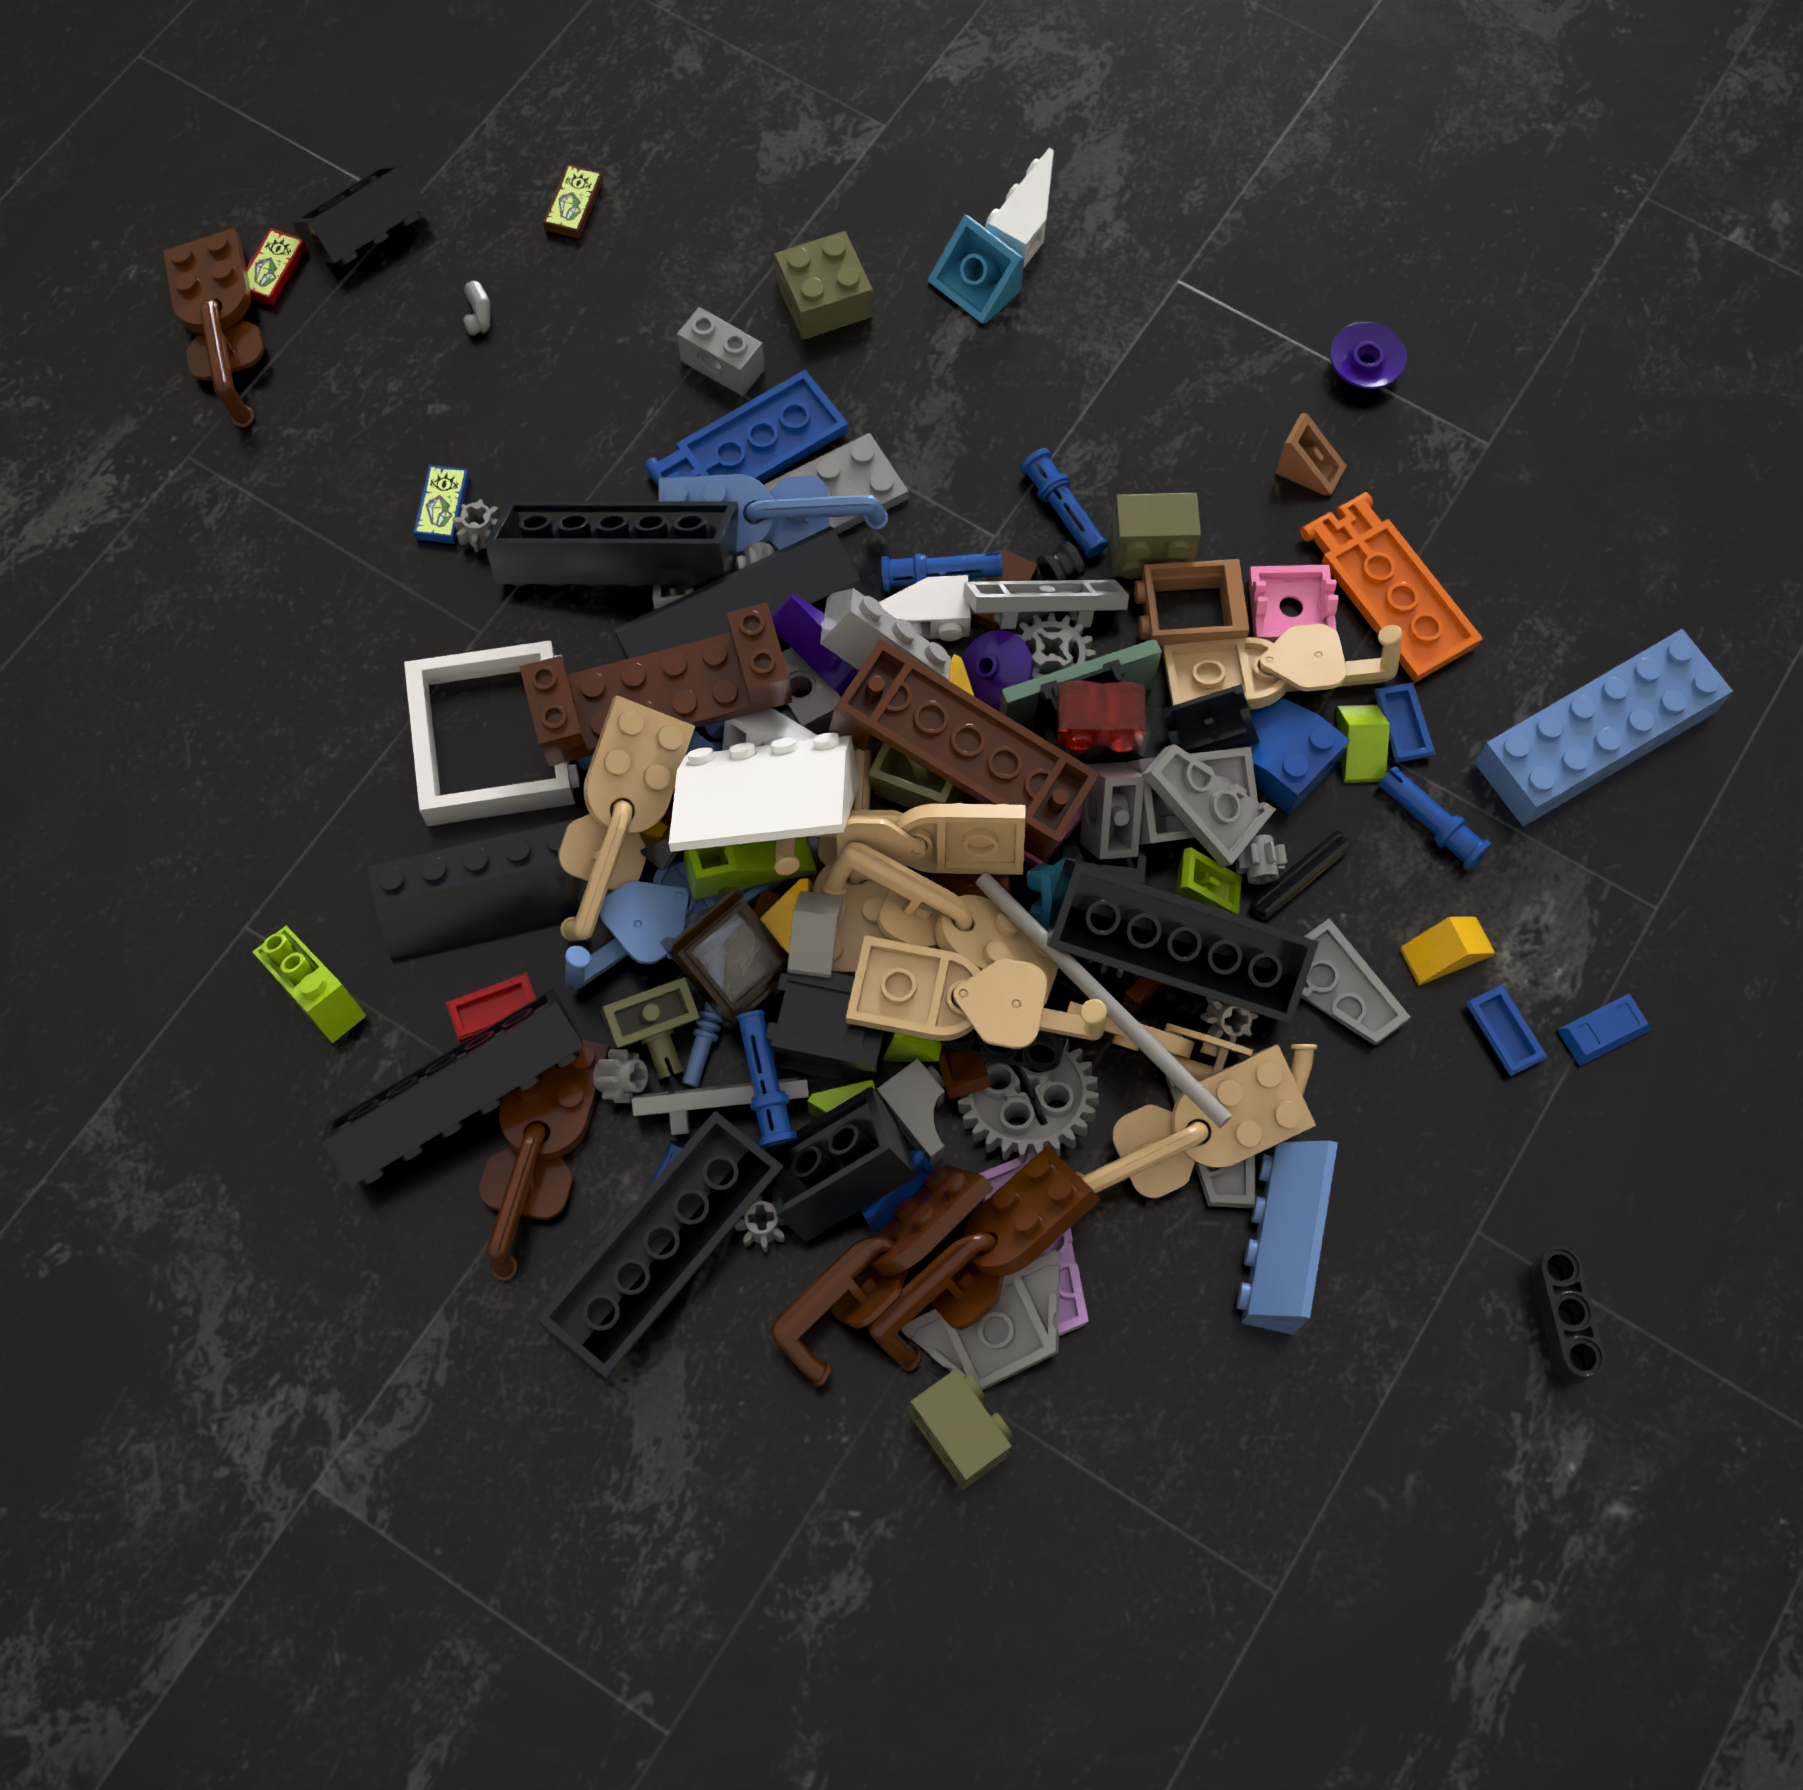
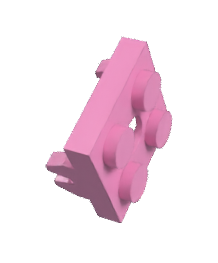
(1305, 583)

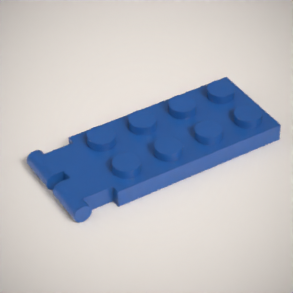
(759, 435)

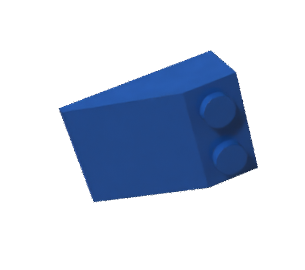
(1293, 752)

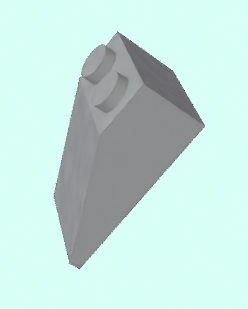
(1161, 823)

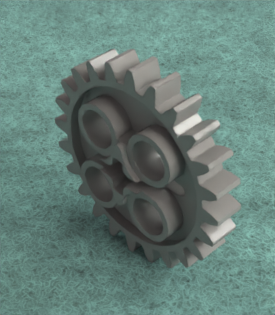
(992, 1109)

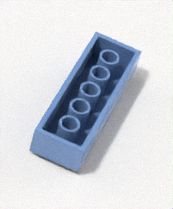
(1602, 727)

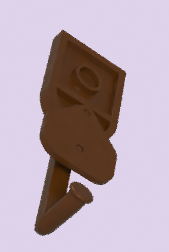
(210, 298)
(530, 1173)
(997, 1242)
(901, 1243)

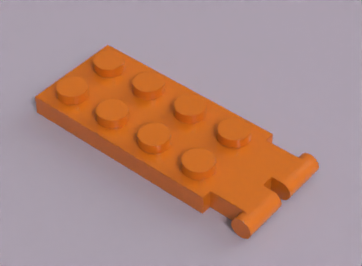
(1392, 586)

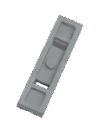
(1076, 596)
(680, 1101)

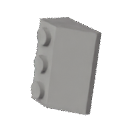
(858, 622)

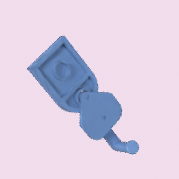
(783, 516)
(640, 919)

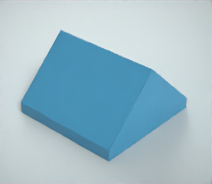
(978, 271)

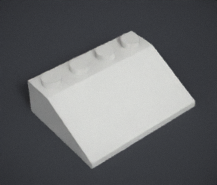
(763, 792)

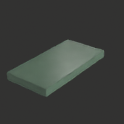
(1138, 663)

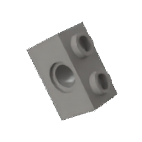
(721, 351)
(816, 708)
(1113, 812)

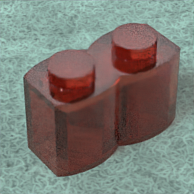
(1101, 715)

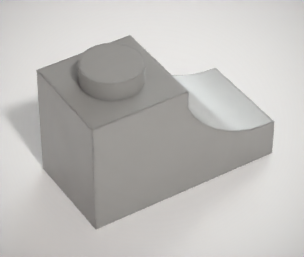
(912, 1102)

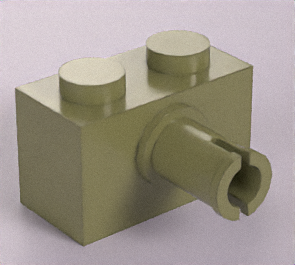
(651, 1020)

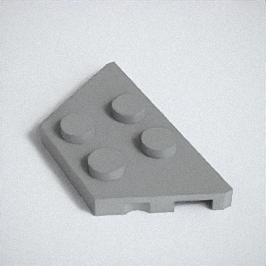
(1009, 1337)

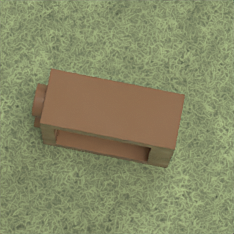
(1193, 576)

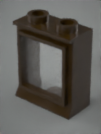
(729, 956)

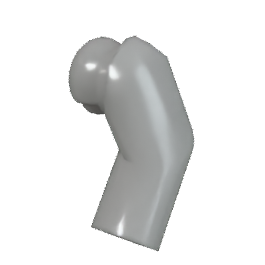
(480, 304)

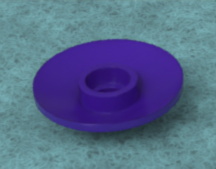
(1372, 344)
(1010, 667)

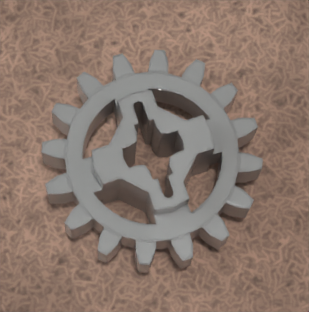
(1053, 642)

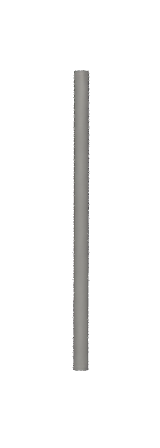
(1115, 1010)

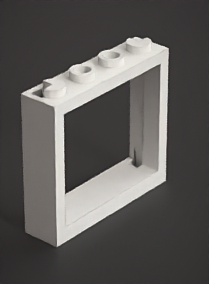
(481, 803)

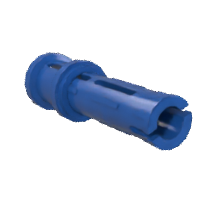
(1052, 489)
(912, 570)
(1449, 830)
(768, 1100)

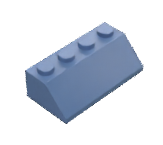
(1287, 1235)

